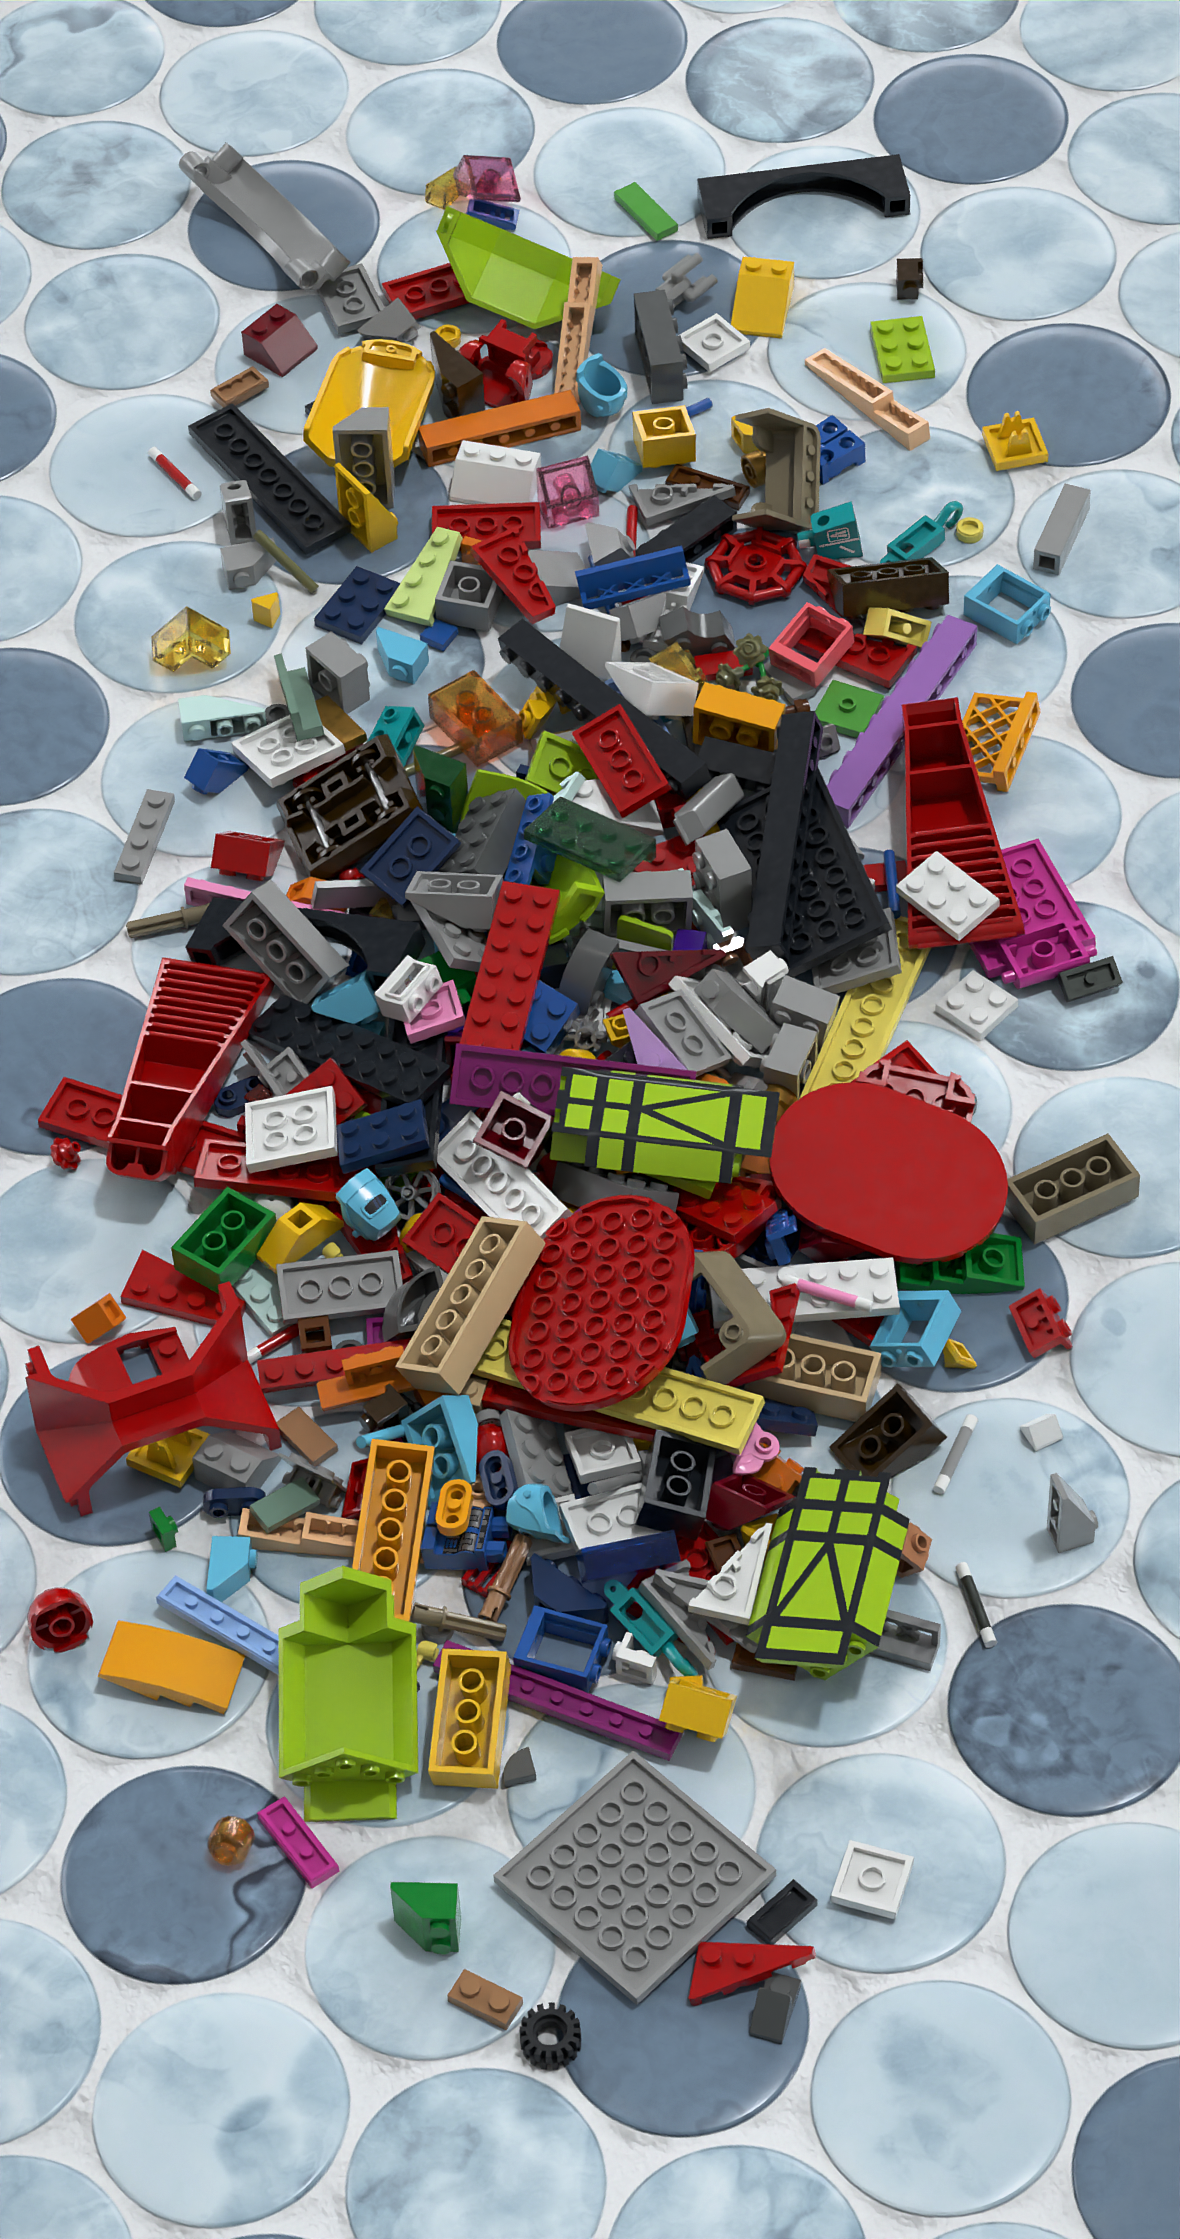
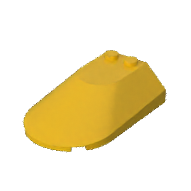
(372, 376)

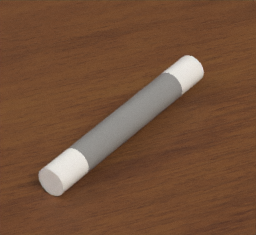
(955, 1454)

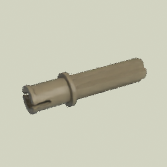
(166, 921)
(453, 1621)

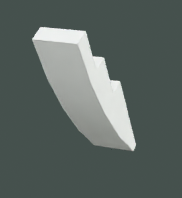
(675, 599)

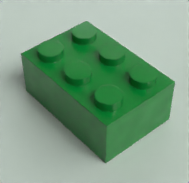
(223, 1240)

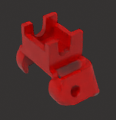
(508, 366)

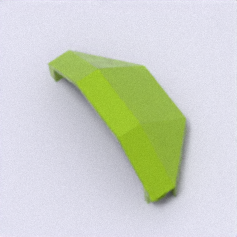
(511, 271)

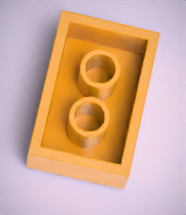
(736, 717)

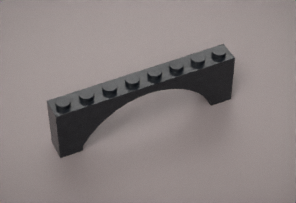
(873, 180)
(378, 941)

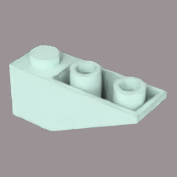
(216, 717)

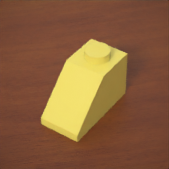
(896, 626)

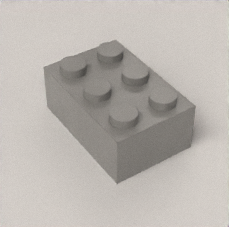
(724, 878)
(651, 897)

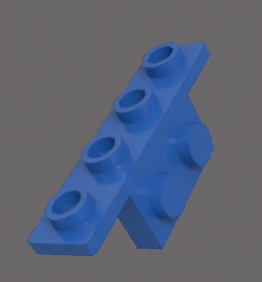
(526, 857)
(779, 1225)

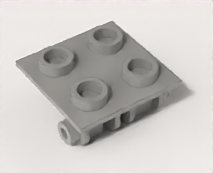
(320, 1479)

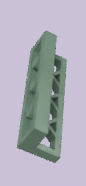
(299, 701)

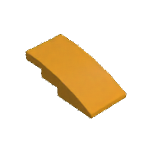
(171, 1666)

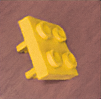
(1014, 442)
(169, 1458)

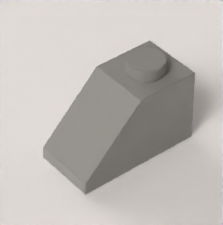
(391, 323)
(608, 544)
(245, 564)
(639, 617)

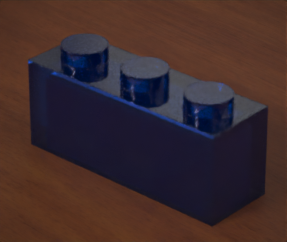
(628, 1556)

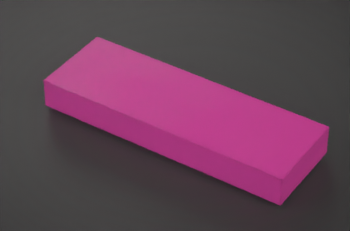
(298, 1842)

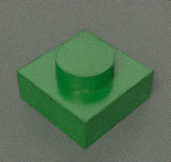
(163, 1528)

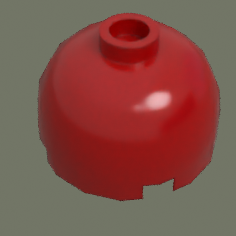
(59, 1619)

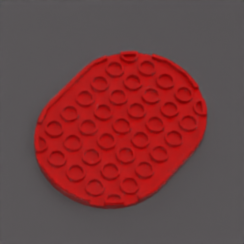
(888, 1173)
(602, 1304)

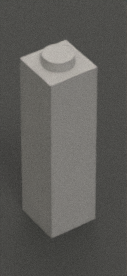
(1061, 529)

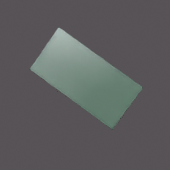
(284, 1505)

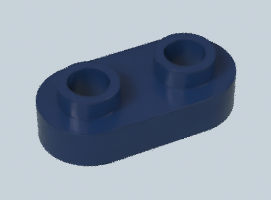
(235, 1091)
(497, 1483)
(230, 1501)

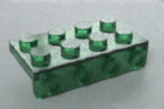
(591, 839)

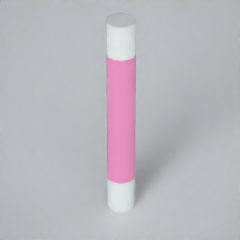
(829, 1293)

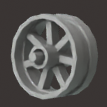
(413, 1192)

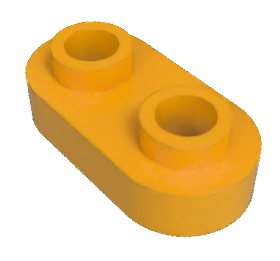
(451, 1513)

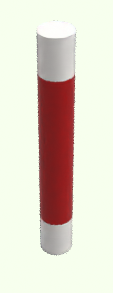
(174, 473)
(273, 1343)

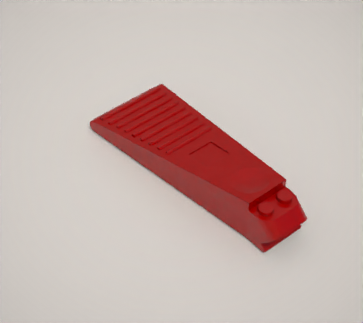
(952, 817)
(181, 1063)

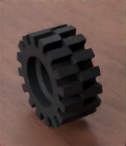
(550, 2019)

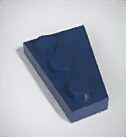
(787, 1418)

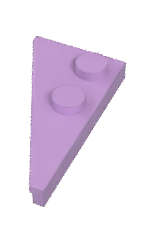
(648, 1047)

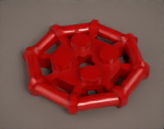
(767, 550)

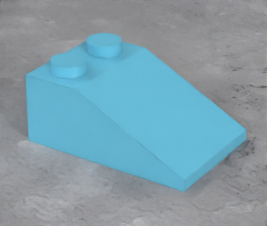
(453, 1430)

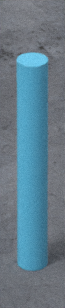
(385, 1434)

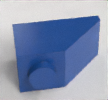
(214, 770)

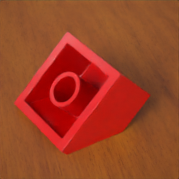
(246, 854)

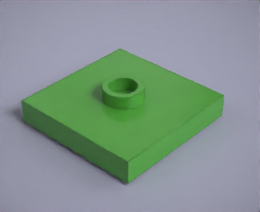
(848, 708)

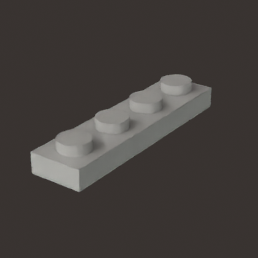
(144, 836)

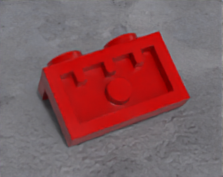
(1040, 1323)

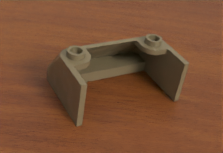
(791, 471)
(753, 1329)

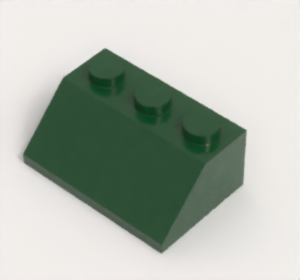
(440, 787)

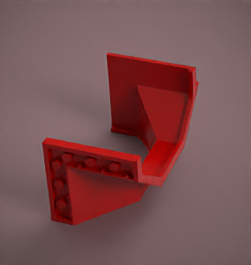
(92, 1429)

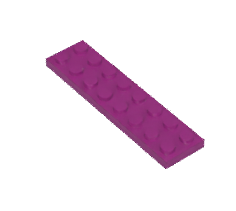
(486, 1071)

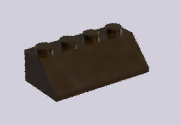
(889, 585)

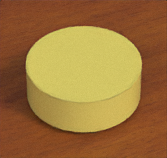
(969, 530)

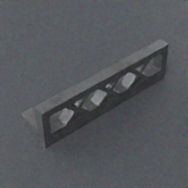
(906, 1643)

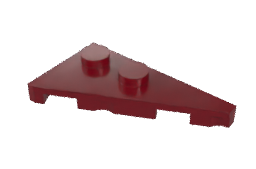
(651, 971)

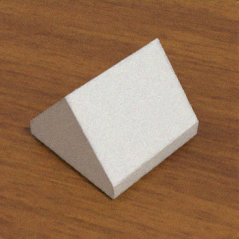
(1042, 1431)

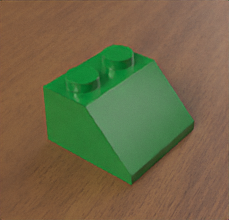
(428, 1914)

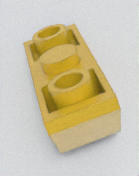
(298, 1234)

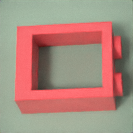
(800, 666)

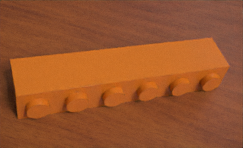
(501, 426)

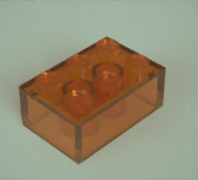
(475, 718)

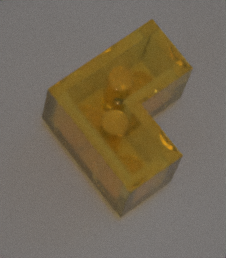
(190, 636)

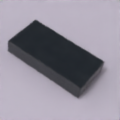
(782, 1912)

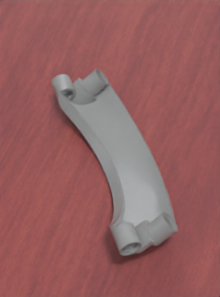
(266, 216)

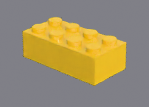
(469, 1718)

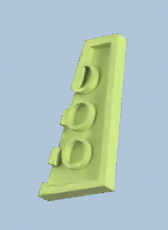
(417, 592)

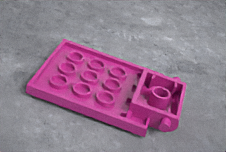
(1053, 924)

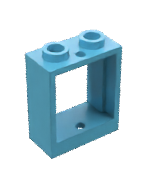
(1016, 587)
(937, 1308)

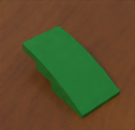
(984, 1269)

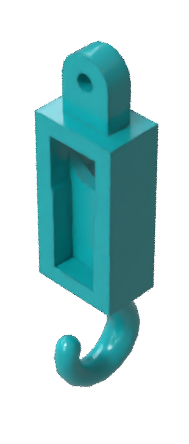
(923, 535)
(650, 1628)

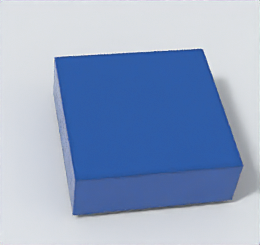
(439, 635)

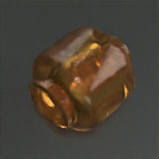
(230, 1840)

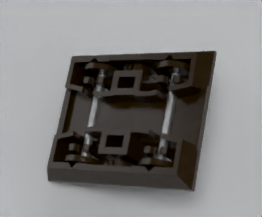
(348, 809)

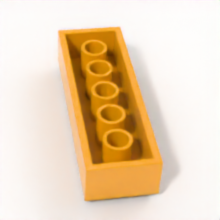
(394, 1517)

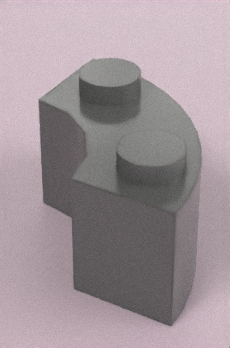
(697, 632)
(589, 971)
(410, 1305)

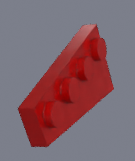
(867, 658)
(164, 1290)

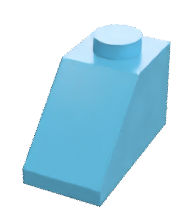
(613, 470)
(402, 655)
(230, 1565)

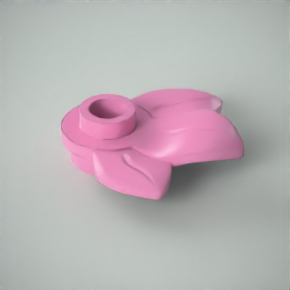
(753, 1454)

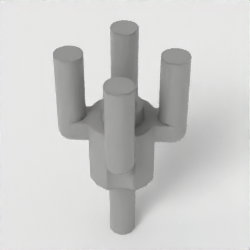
(679, 286)

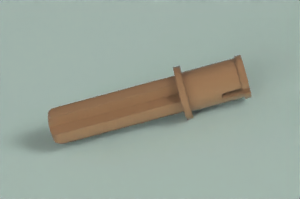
(505, 1579)

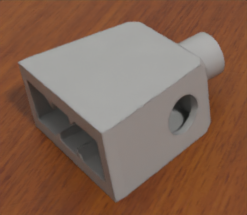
(238, 502)

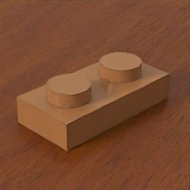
(485, 1999)

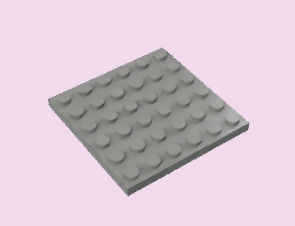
(634, 1876)

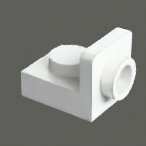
(632, 1663)

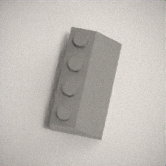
(365, 451)
(285, 943)

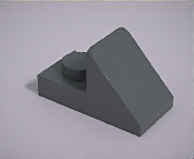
(774, 2007)

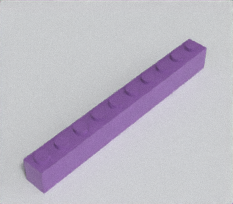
(884, 738)

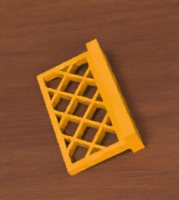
(1012, 742)

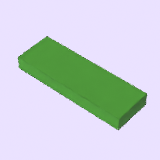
(645, 211)

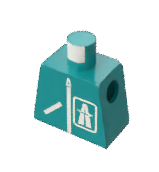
(833, 533)

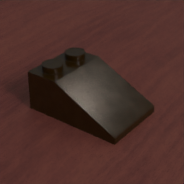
(456, 379)
(889, 1436)

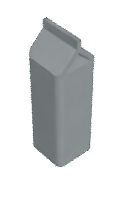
(707, 807)

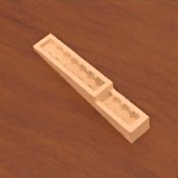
(577, 322)
(870, 398)
(307, 1535)

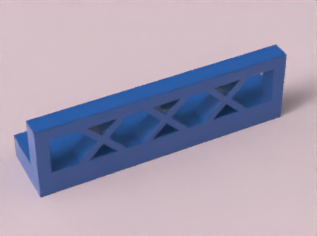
(631, 576)

